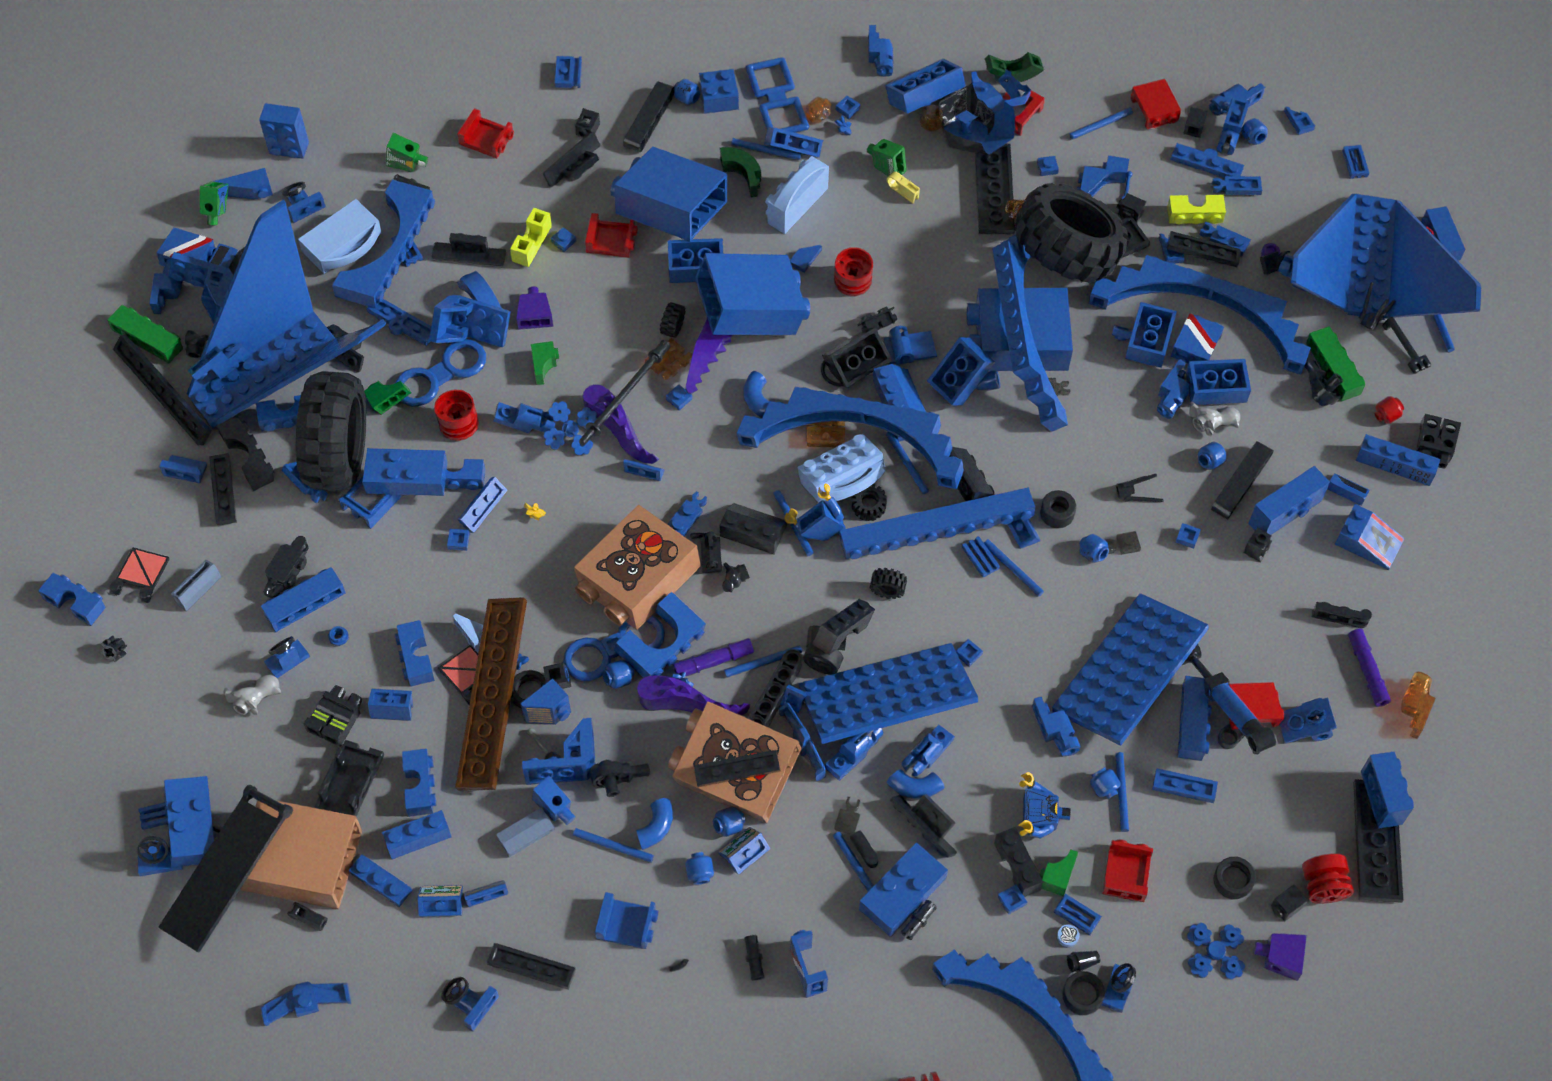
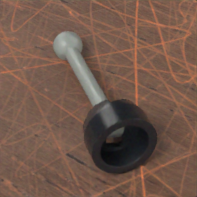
(531, 732)

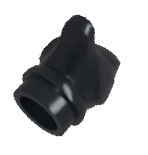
(194, 344)
(734, 576)

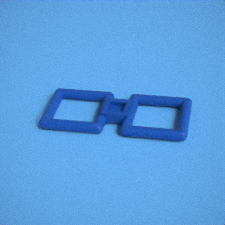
(776, 95)

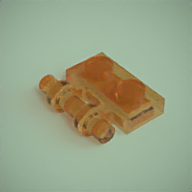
(669, 357)
(826, 436)

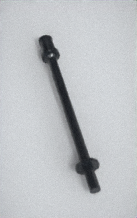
(655, 356)

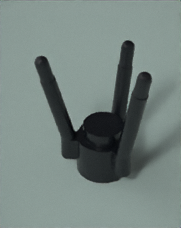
(1371, 320)
(1125, 490)

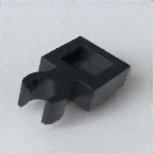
(1272, 261)

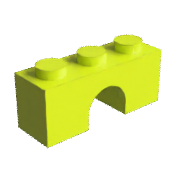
(1182, 212)
(526, 246)

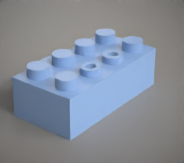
(797, 194)
(341, 237)
(844, 468)

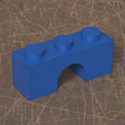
(272, 418)
(469, 477)
(60, 589)
(418, 668)
(419, 799)

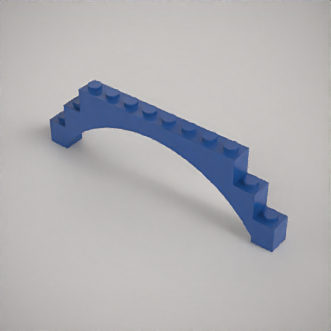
(1010, 265)
(1255, 306)
(815, 406)
(1023, 988)

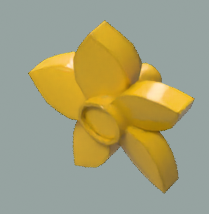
(534, 512)

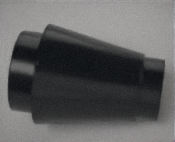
(1082, 960)

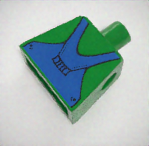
(213, 200)

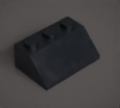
(857, 357)
(973, 482)
(752, 528)

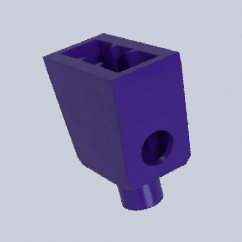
(534, 310)
(1283, 954)

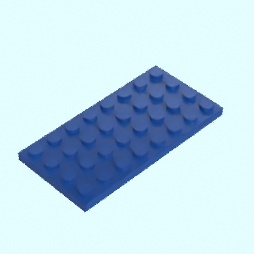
(1130, 668)
(887, 693)

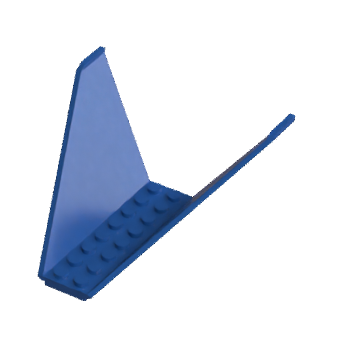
(1388, 246)
(271, 319)

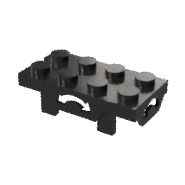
(348, 779)

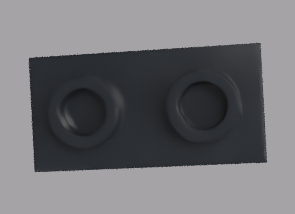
(884, 316)
(711, 553)

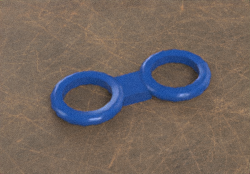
(443, 371)
(606, 647)

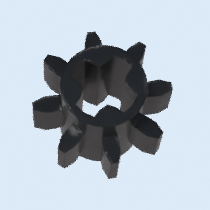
(113, 648)

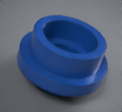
(335, 631)

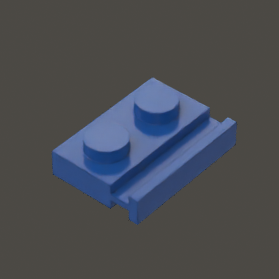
(568, 71)

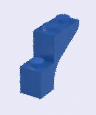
(1111, 172)

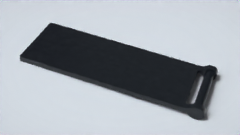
(223, 869)

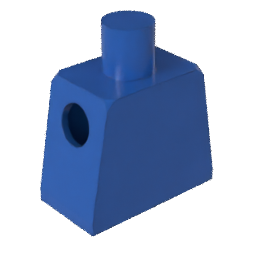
(549, 794)

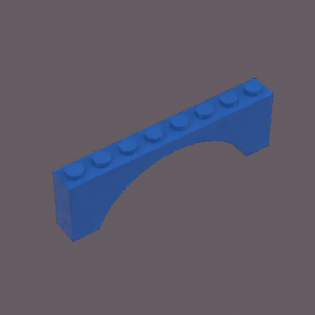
(369, 283)

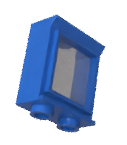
(369, 506)

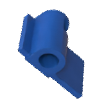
(909, 347)
(1299, 722)

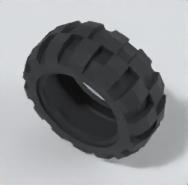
(1071, 232)
(331, 431)

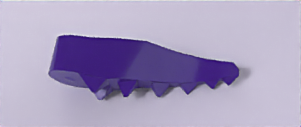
(704, 353)
(598, 399)
(672, 693)

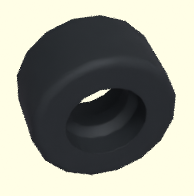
(1062, 499)

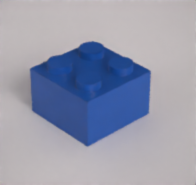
(718, 91)

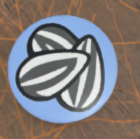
(1068, 936)

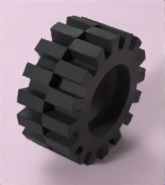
(672, 319)
(869, 512)
(888, 583)

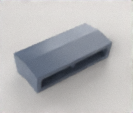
(196, 585)
(525, 832)

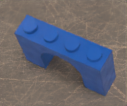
(652, 661)

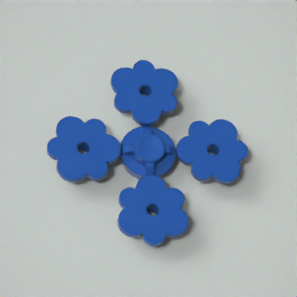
(569, 428)
(1216, 951)

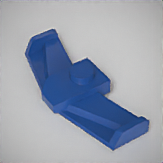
(802, 736)
(305, 1000)

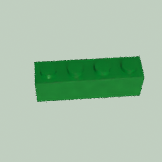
(146, 333)
(1334, 359)

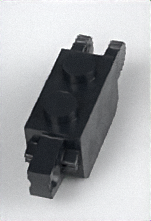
(285, 567)

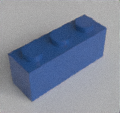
(1444, 230)
(416, 834)

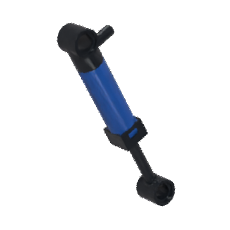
(1218, 689)

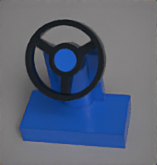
(302, 204)
(285, 656)
(156, 858)
(1119, 986)
(469, 1001)

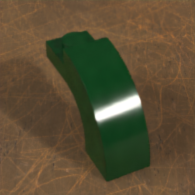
(1021, 68)
(744, 164)

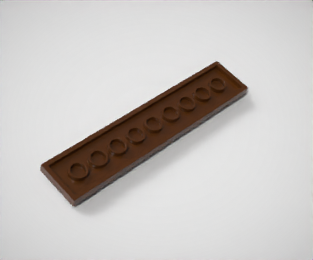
(491, 694)

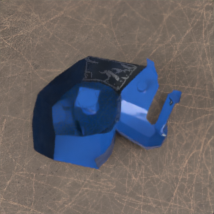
(978, 116)

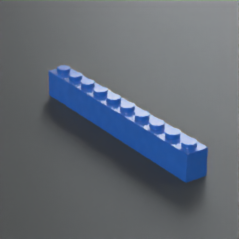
(937, 523)

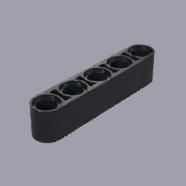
(649, 116)
(1242, 480)
(776, 685)

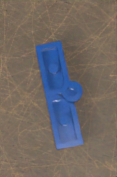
(1206, 161)
(401, 322)

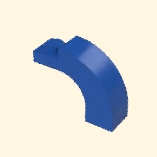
(478, 289)

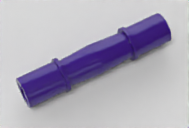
(714, 657)
(1369, 667)

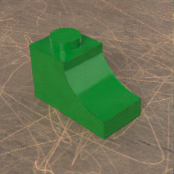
(544, 359)
(386, 396)
(1057, 875)

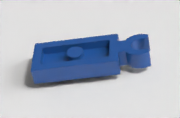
(1238, 185)
(1225, 236)
(292, 473)
(687, 514)

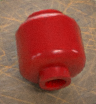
(1389, 410)

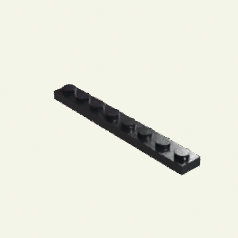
(162, 390)

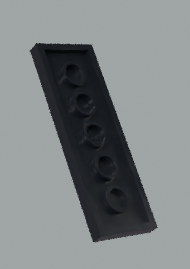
(994, 191)
(1377, 853)

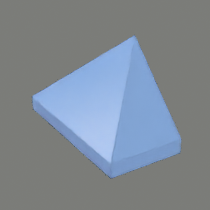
(470, 630)

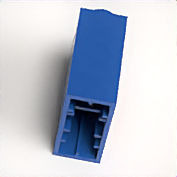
(670, 193)
(751, 294)
(1047, 318)

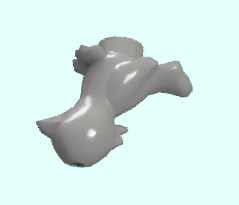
(1209, 419)
(249, 697)

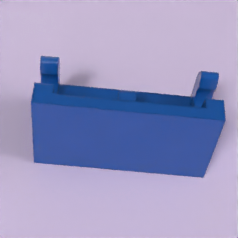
(390, 704)

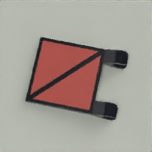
(141, 570)
(461, 671)

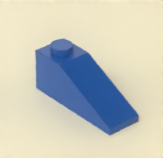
(793, 142)
(248, 185)

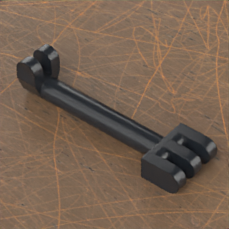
(1417, 363)

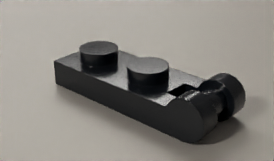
(1341, 615)

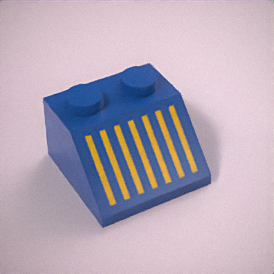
(547, 705)

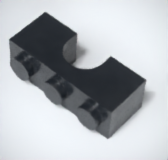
(1023, 869)

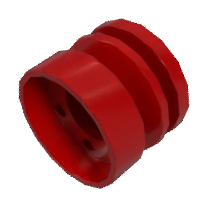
(853, 271)
(456, 415)
(1327, 878)

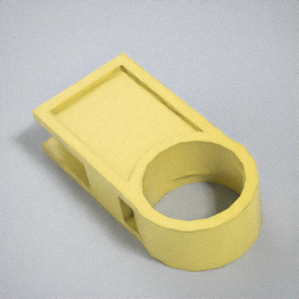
(903, 186)

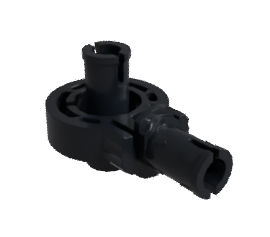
(1323, 389)
(610, 773)

